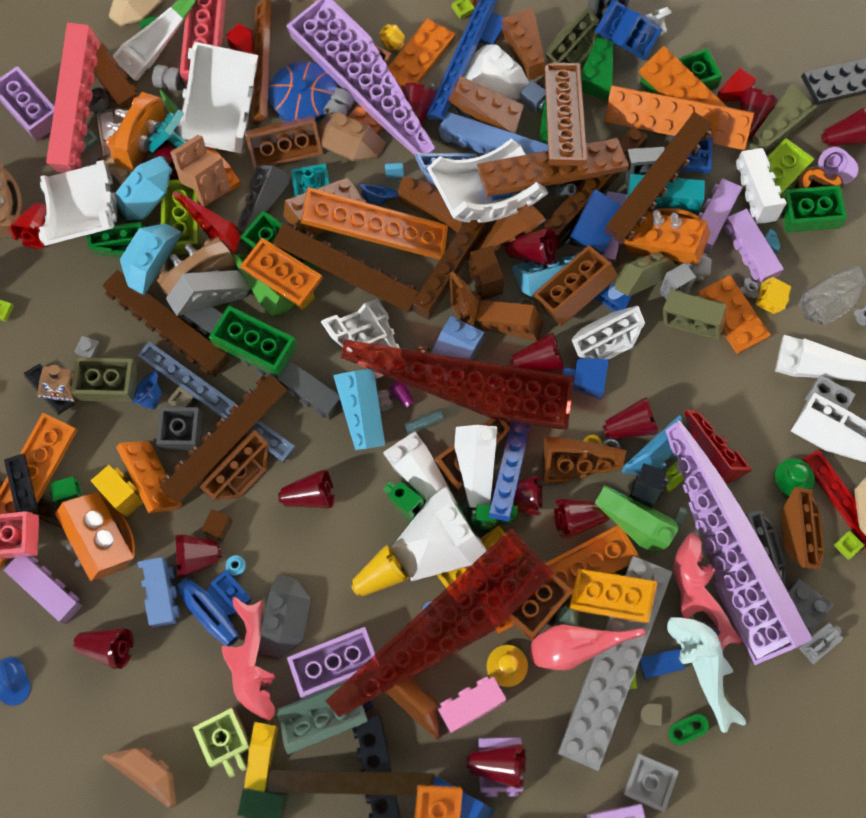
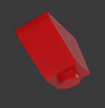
(240, 39)
(735, 86)

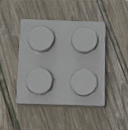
(650, 782)

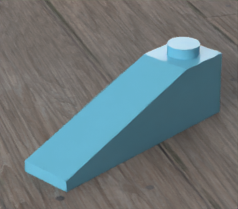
(533, 276)

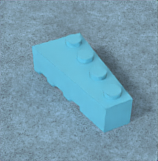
(361, 407)

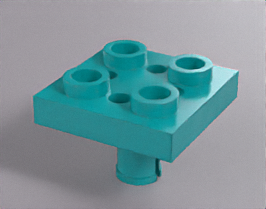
(165, 131)
(309, 177)

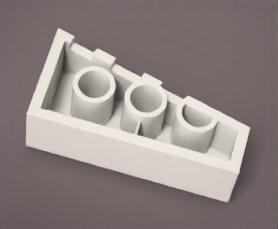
(760, 186)

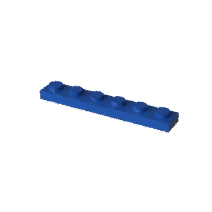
(509, 472)

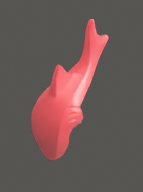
(692, 582)
(568, 646)
(241, 661)

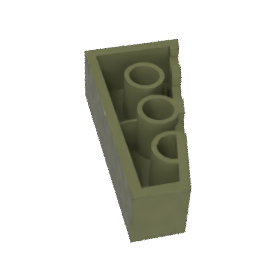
(787, 116)

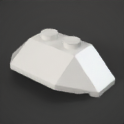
(609, 334)

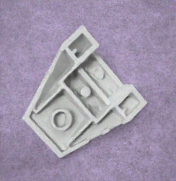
(497, 72)
(365, 325)
(437, 539)

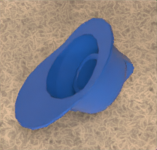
(377, 194)
(148, 391)
(13, 682)

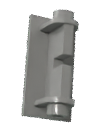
(822, 643)

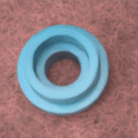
(241, 567)

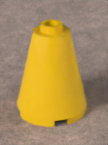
(380, 573)

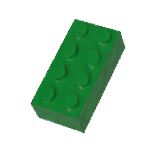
(701, 65)
(266, 228)
(253, 341)

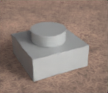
(87, 347)

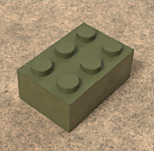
(694, 314)
(104, 379)

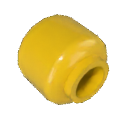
(392, 37)

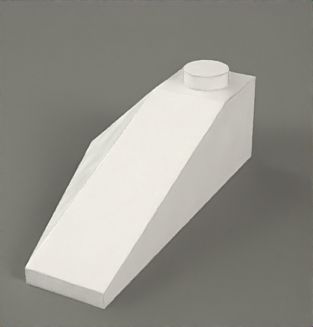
(476, 455)

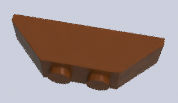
(237, 469)
(803, 529)
(417, 704)

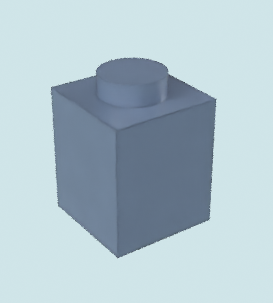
(533, 96)

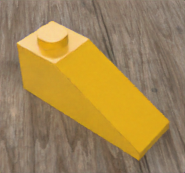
(260, 756)

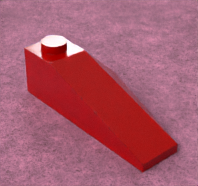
(210, 222)
(728, 464)

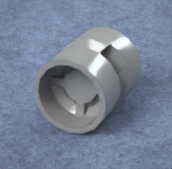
(167, 77)
(340, 102)

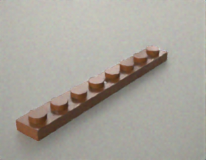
(261, 48)

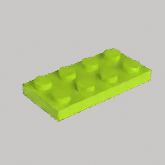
(787, 164)

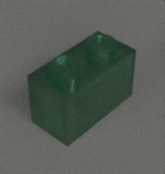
(261, 804)

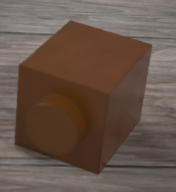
(216, 526)

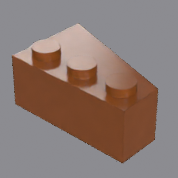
(510, 319)

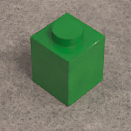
(65, 490)

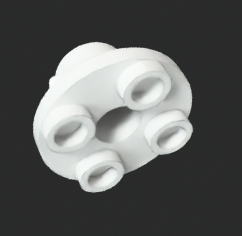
(659, 18)

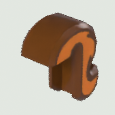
(818, 178)

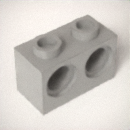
(678, 279)
(832, 391)

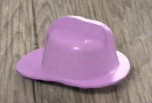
(839, 162)

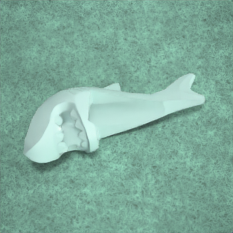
(705, 652)

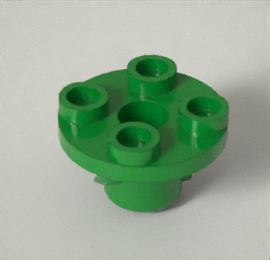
(793, 474)

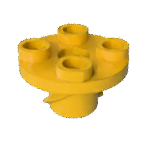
(507, 665)

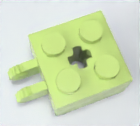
(221, 752)

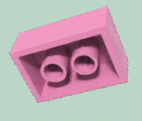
(471, 704)

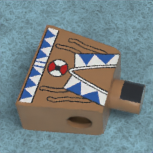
(56, 384)

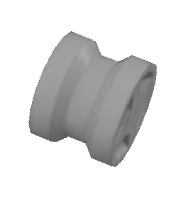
(384, 401)

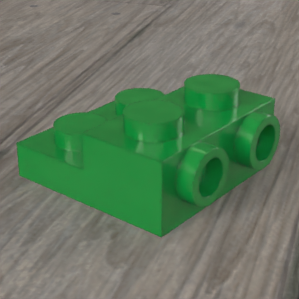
(481, 518)

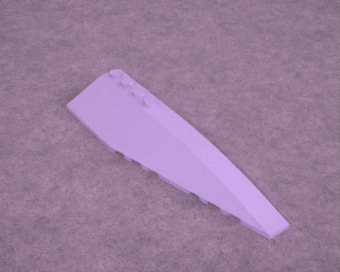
(357, 67)
(744, 570)

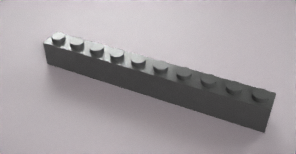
(293, 378)

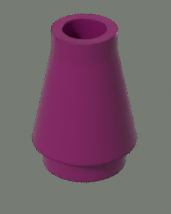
(402, 393)

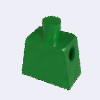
(404, 499)

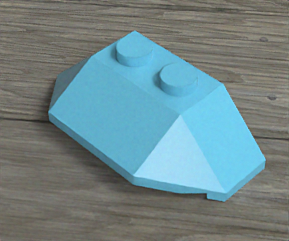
(143, 189)
(147, 255)

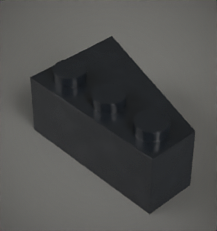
(649, 485)

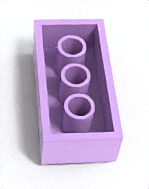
(26, 103)
(330, 662)

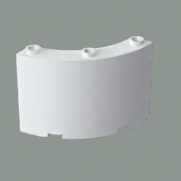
(218, 96)
(464, 193)
(78, 203)

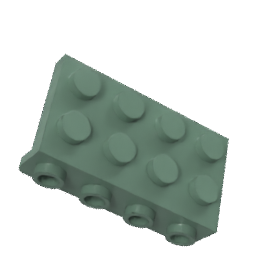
(314, 720)

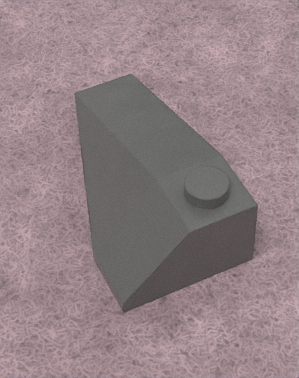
(267, 186)

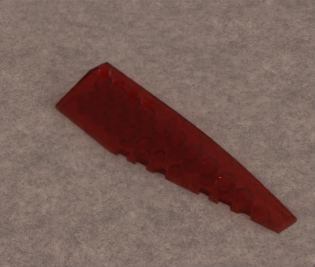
(479, 386)
(453, 620)

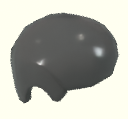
(99, 101)

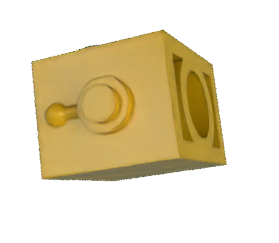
(773, 295)

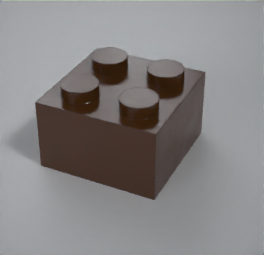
(486, 273)

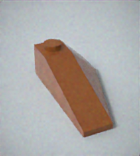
(507, 228)
(463, 300)
(573, 458)

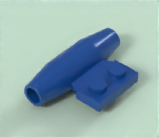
(215, 605)

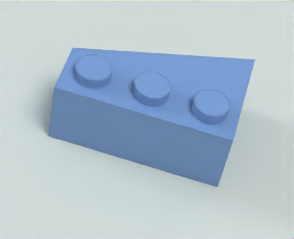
(160, 592)

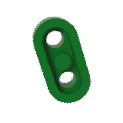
(687, 730)

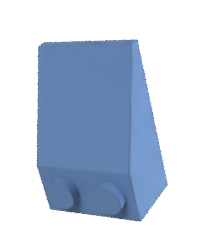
(458, 340)

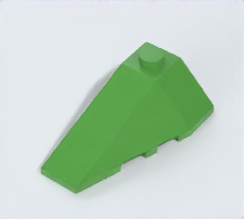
(267, 297)
(642, 523)

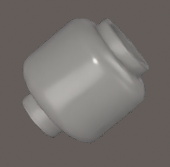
(703, 269)

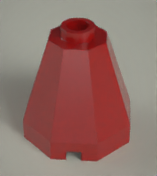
(27, 226)

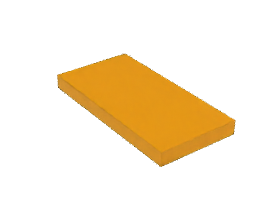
(613, 595)

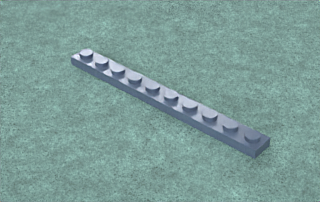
(209, 396)

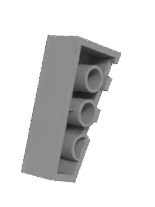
(206, 290)

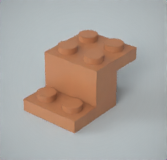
(200, 170)

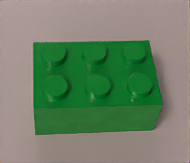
(813, 209)

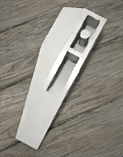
(832, 428)

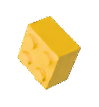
(118, 490)

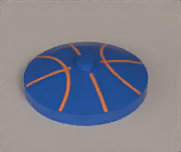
(301, 91)

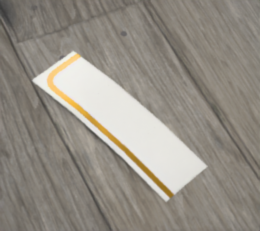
(103, 118)

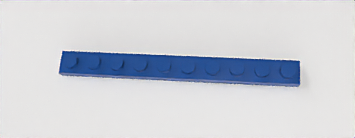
(461, 57)

